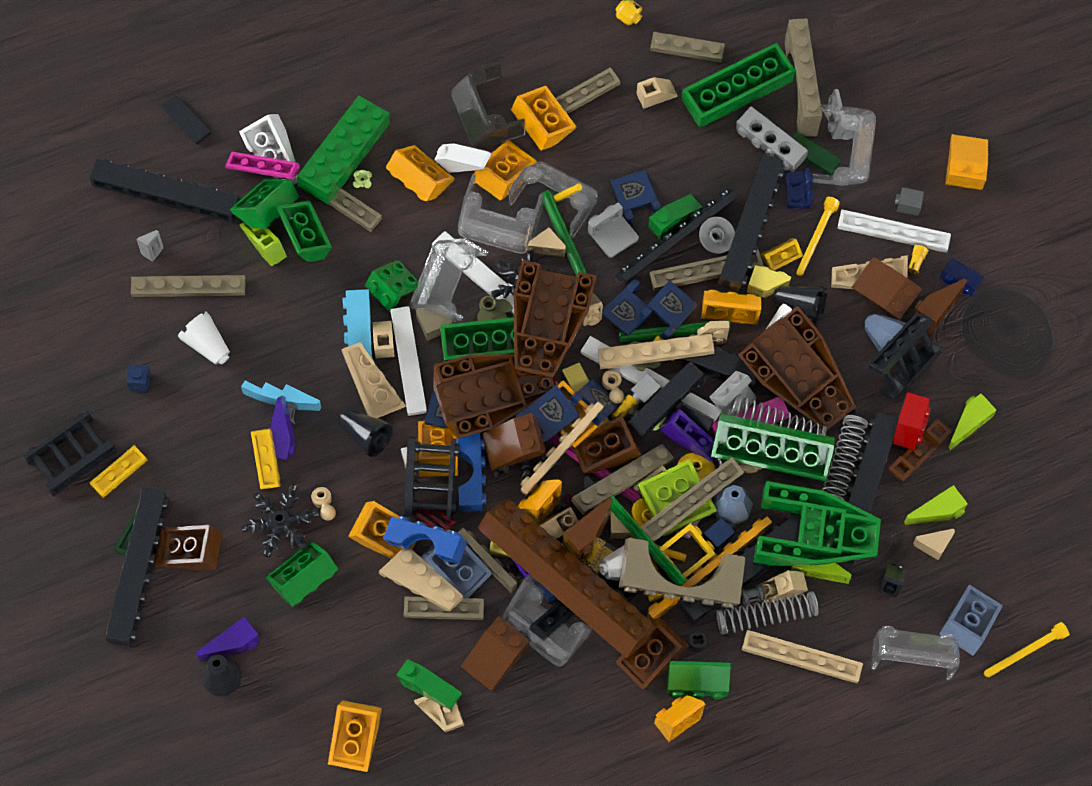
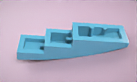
(270, 394)

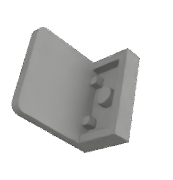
(834, 123)
(612, 231)
(733, 386)

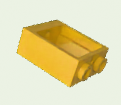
(696, 534)

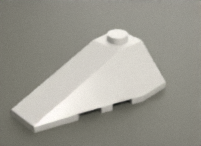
(269, 139)

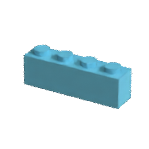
(358, 319)

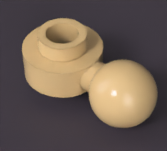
(616, 395)
(327, 511)

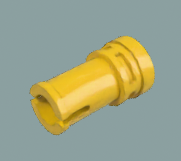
(918, 255)
(627, 404)

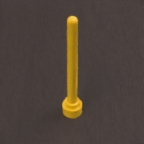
(830, 205)
(1058, 632)

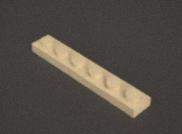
(656, 351)
(555, 453)
(802, 656)

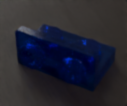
(798, 189)
(957, 271)

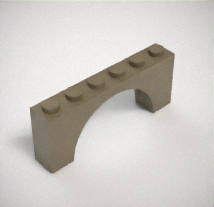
(799, 47)
(640, 575)

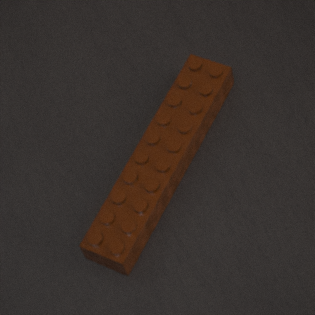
(567, 578)

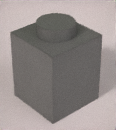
(909, 201)

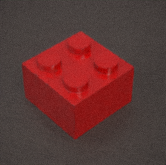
(912, 421)

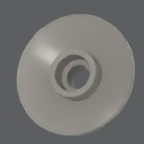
(723, 230)

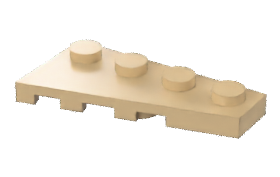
(418, 576)

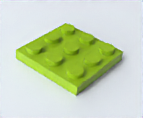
(669, 486)

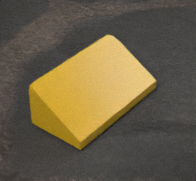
(782, 254)

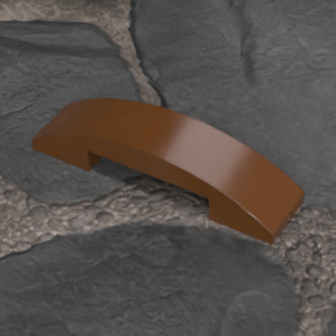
(913, 459)

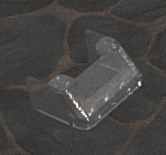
(863, 124)
(559, 181)
(496, 228)
(442, 276)
(526, 609)
(916, 649)

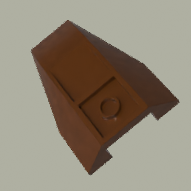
(547, 316)
(799, 368)
(484, 391)

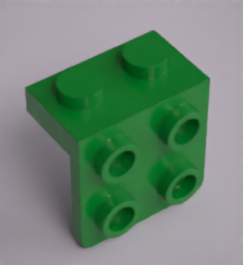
(391, 283)

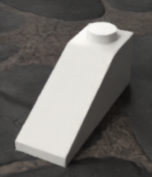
(461, 158)

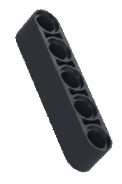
(666, 399)

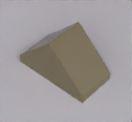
(431, 323)

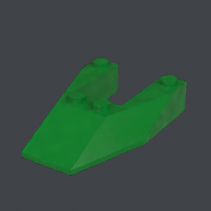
(827, 531)

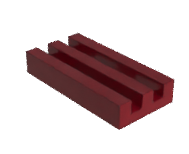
(452, 523)

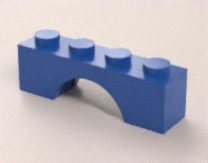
(471, 493)
(404, 533)

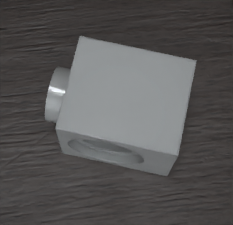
(646, 389)

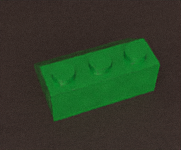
(261, 203)
(305, 230)
(302, 573)
(698, 679)

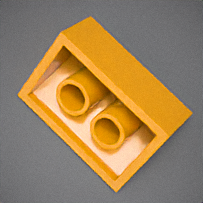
(543, 117)
(419, 172)
(731, 307)

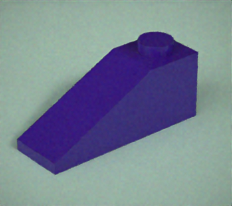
(282, 430)
(687, 434)
(232, 641)

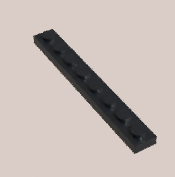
(672, 237)

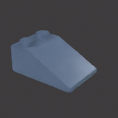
(465, 576)
(972, 619)

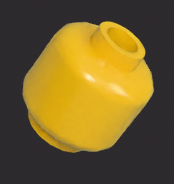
(628, 12)

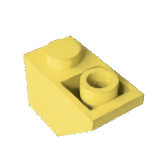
(765, 281)

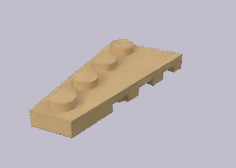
(846, 275)
(370, 382)

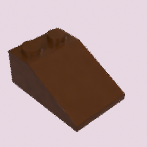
(886, 288)
(940, 303)
(514, 442)
(607, 447)
(585, 534)
(189, 548)
(495, 653)
(654, 656)

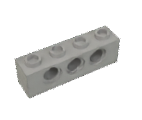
(753, 119)

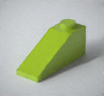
(266, 243)
(975, 414)
(941, 508)
(825, 571)

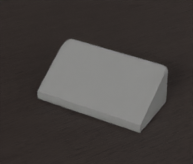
(150, 245)

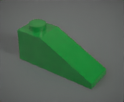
(671, 214)
(427, 684)

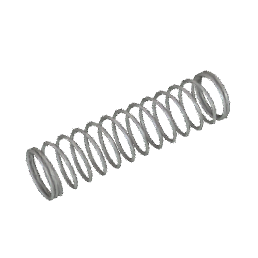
(735, 402)
(851, 425)
(721, 620)

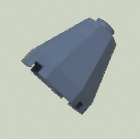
(882, 329)
(733, 505)

